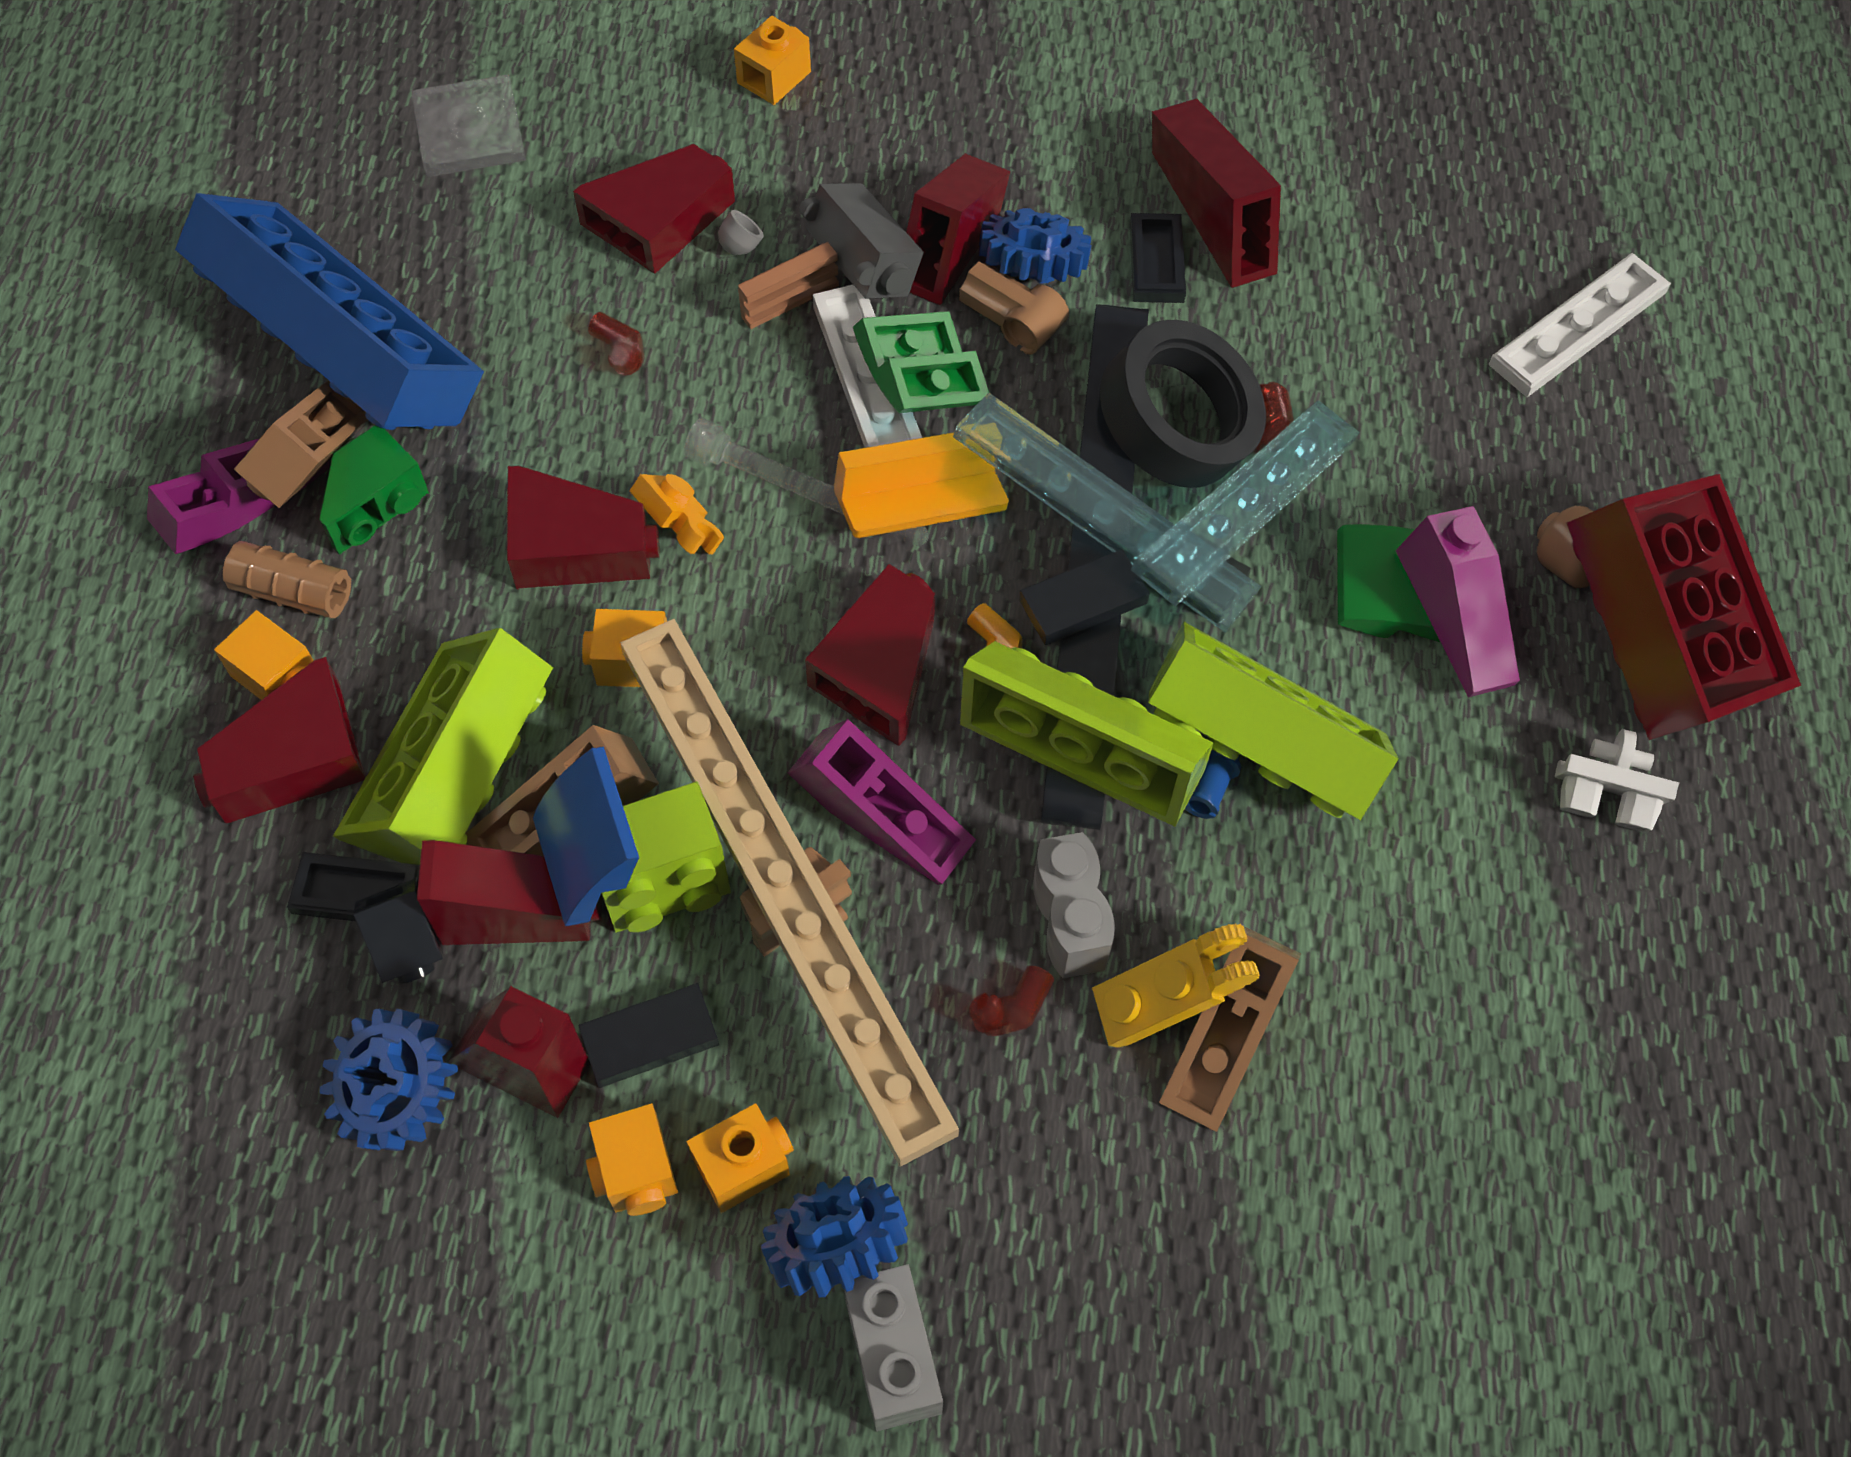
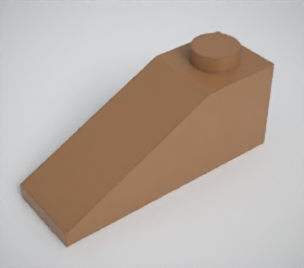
(300, 444)
(512, 824)
(1229, 1035)

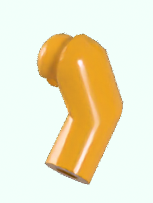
(993, 627)

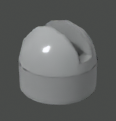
(739, 233)

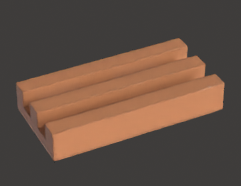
(788, 285)

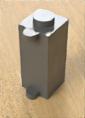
(867, 239)

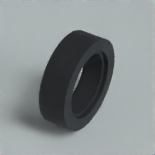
(1216, 369)

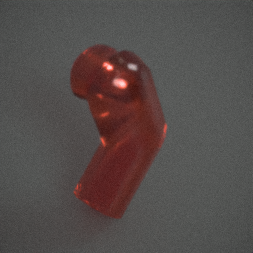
(624, 342)
(1278, 412)
(1013, 1012)

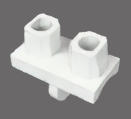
(1640, 792)

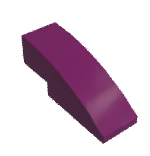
(208, 502)

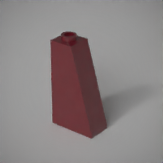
(1222, 190)

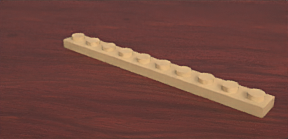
(791, 896)

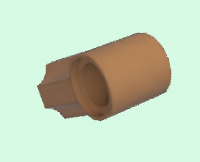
(1023, 313)

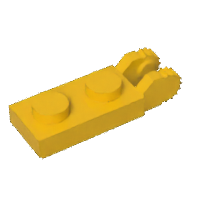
(1172, 986)

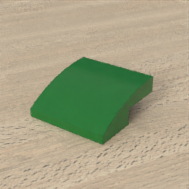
(920, 362)
(1373, 584)

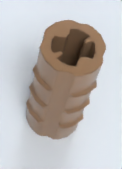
(287, 579)

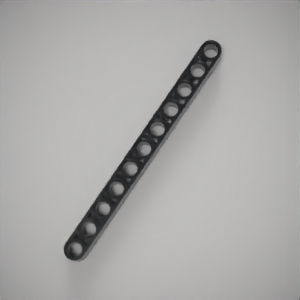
(1095, 649)

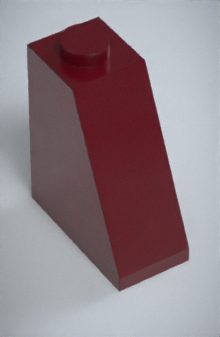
(657, 204)
(949, 221)
(574, 533)
(877, 653)
(281, 749)
(491, 897)
(524, 1050)

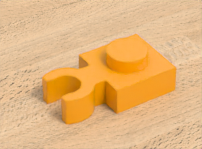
(673, 506)

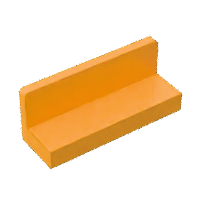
(914, 485)

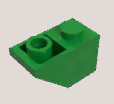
(367, 487)

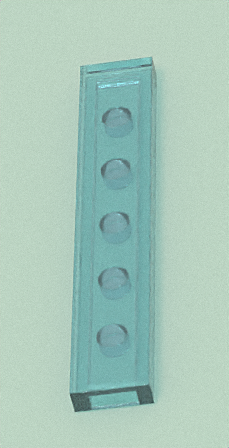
(1090, 500)
(1244, 503)

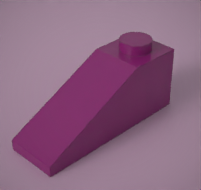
(1463, 597)
(880, 801)

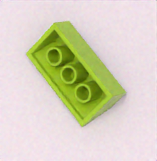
(1272, 723)
(1083, 731)
(447, 747)

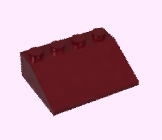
(1682, 605)

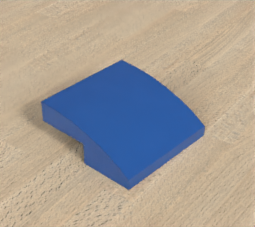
(585, 836)

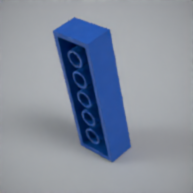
(328, 312)

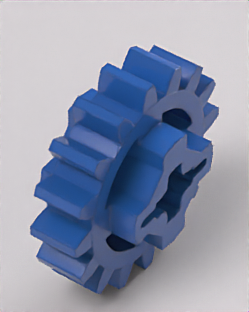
(1034, 245)
(374, 1109)
(834, 1236)

